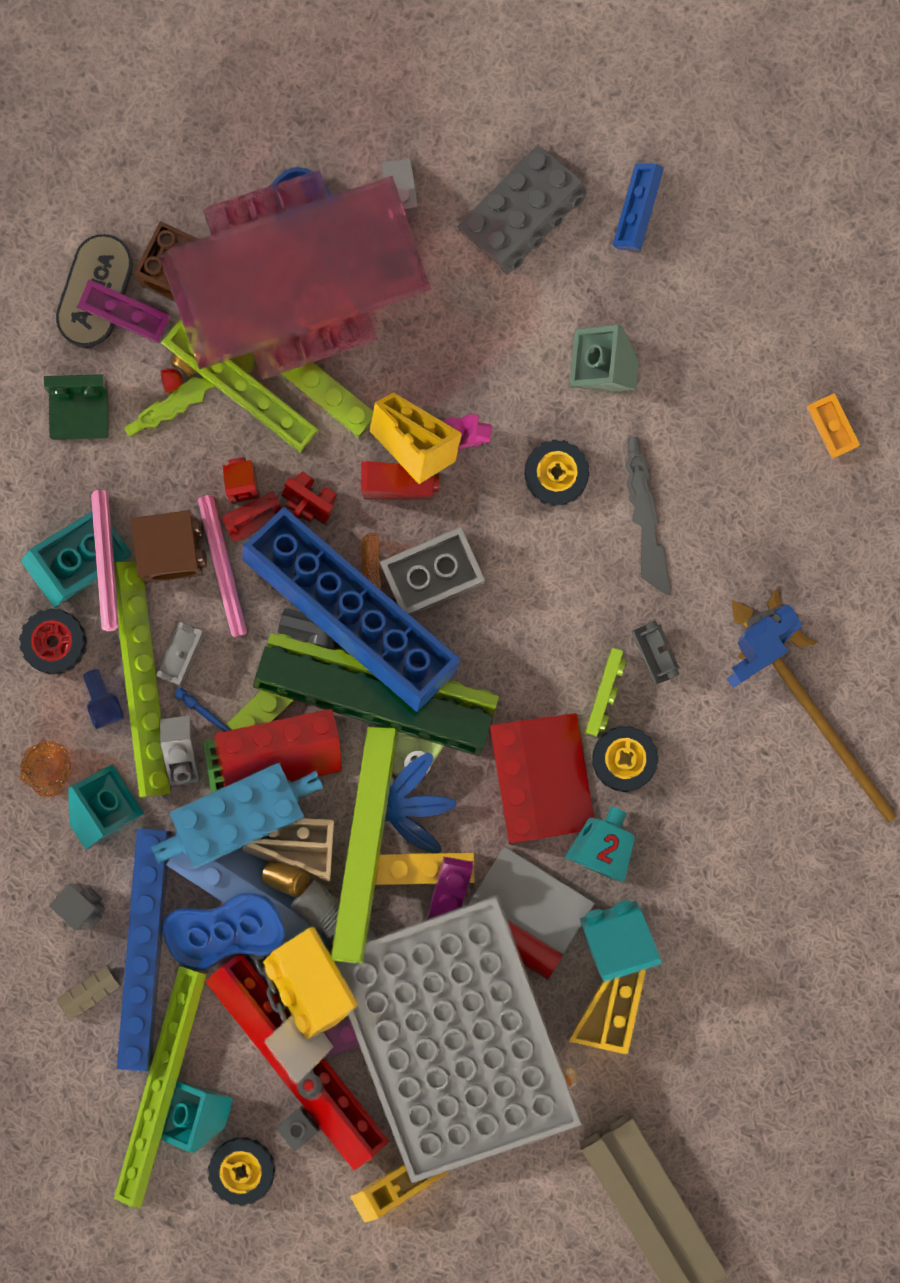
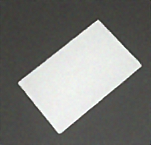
(295, 1051)

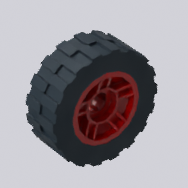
(36, 642)

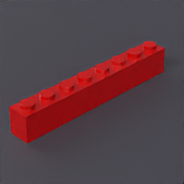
(336, 1109)

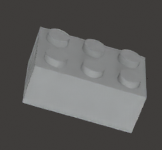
(433, 572)

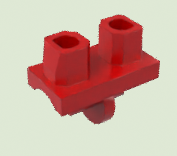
(306, 503)

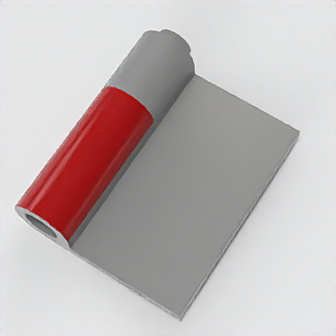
(537, 908)

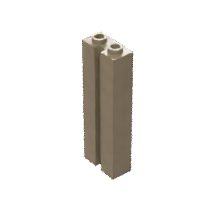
(651, 1205)

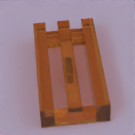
(371, 558)

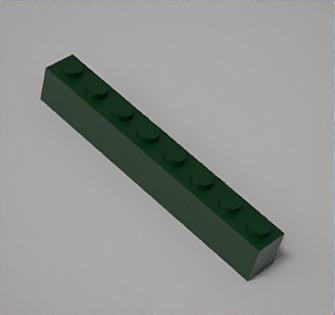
(370, 700)

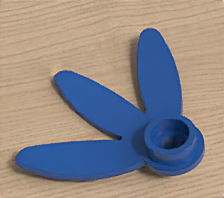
(419, 806)

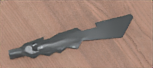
(652, 557)

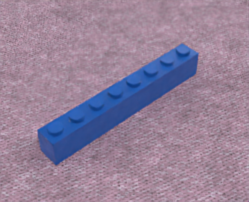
(143, 953)

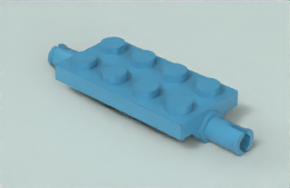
(236, 815)

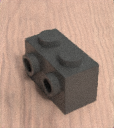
(78, 906)

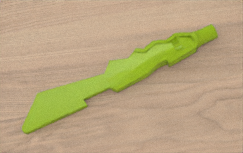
(179, 400)

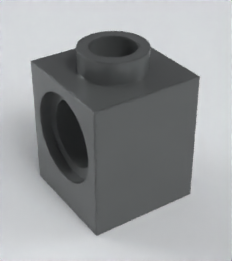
(297, 1128)

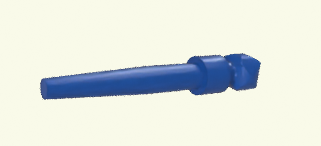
(192, 702)

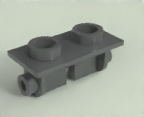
(660, 664)

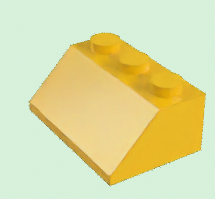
(310, 983)

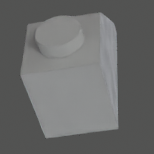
(404, 181)

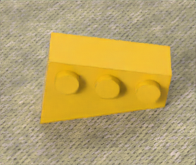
(414, 437)
(610, 1014)

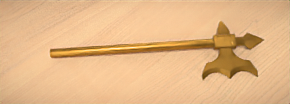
(741, 614)

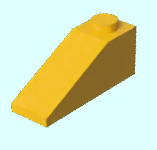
(388, 1192)

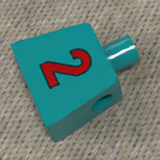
(604, 846)

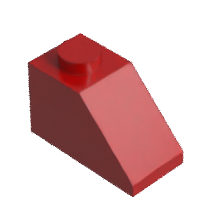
(240, 480)

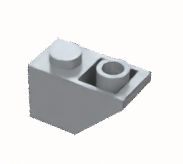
(179, 750)

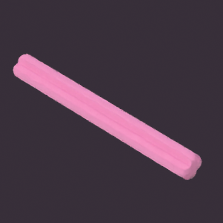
(105, 560)
(222, 566)

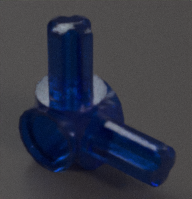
(103, 707)

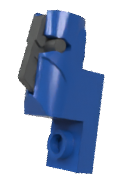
(764, 641)

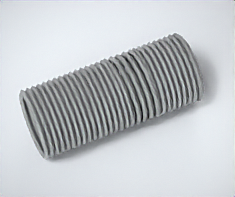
(321, 910)

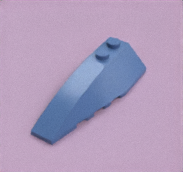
(239, 874)

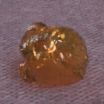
(46, 768)

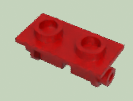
(251, 516)

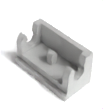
(180, 654)

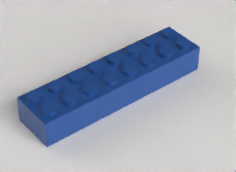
(350, 609)

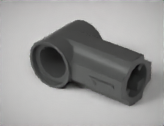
(300, 626)

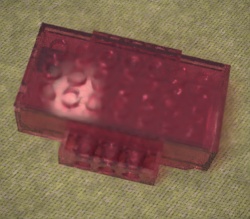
(294, 272)

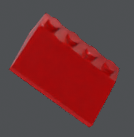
(541, 777)

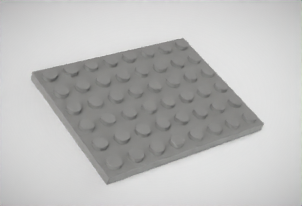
(457, 1041)

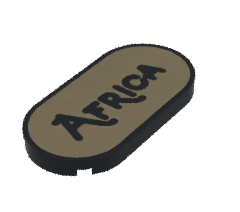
(106, 262)

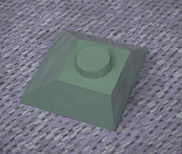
(603, 360)

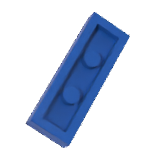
(638, 206)

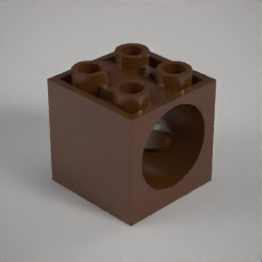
(150, 269)
(168, 546)

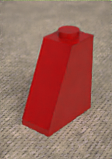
(392, 481)

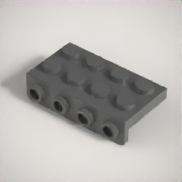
(523, 209)

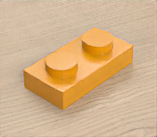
(833, 426)

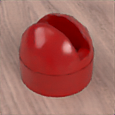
(171, 379)

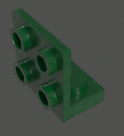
(77, 406)

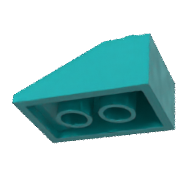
(67, 560)
(619, 940)

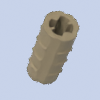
(89, 992)

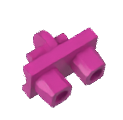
(472, 431)

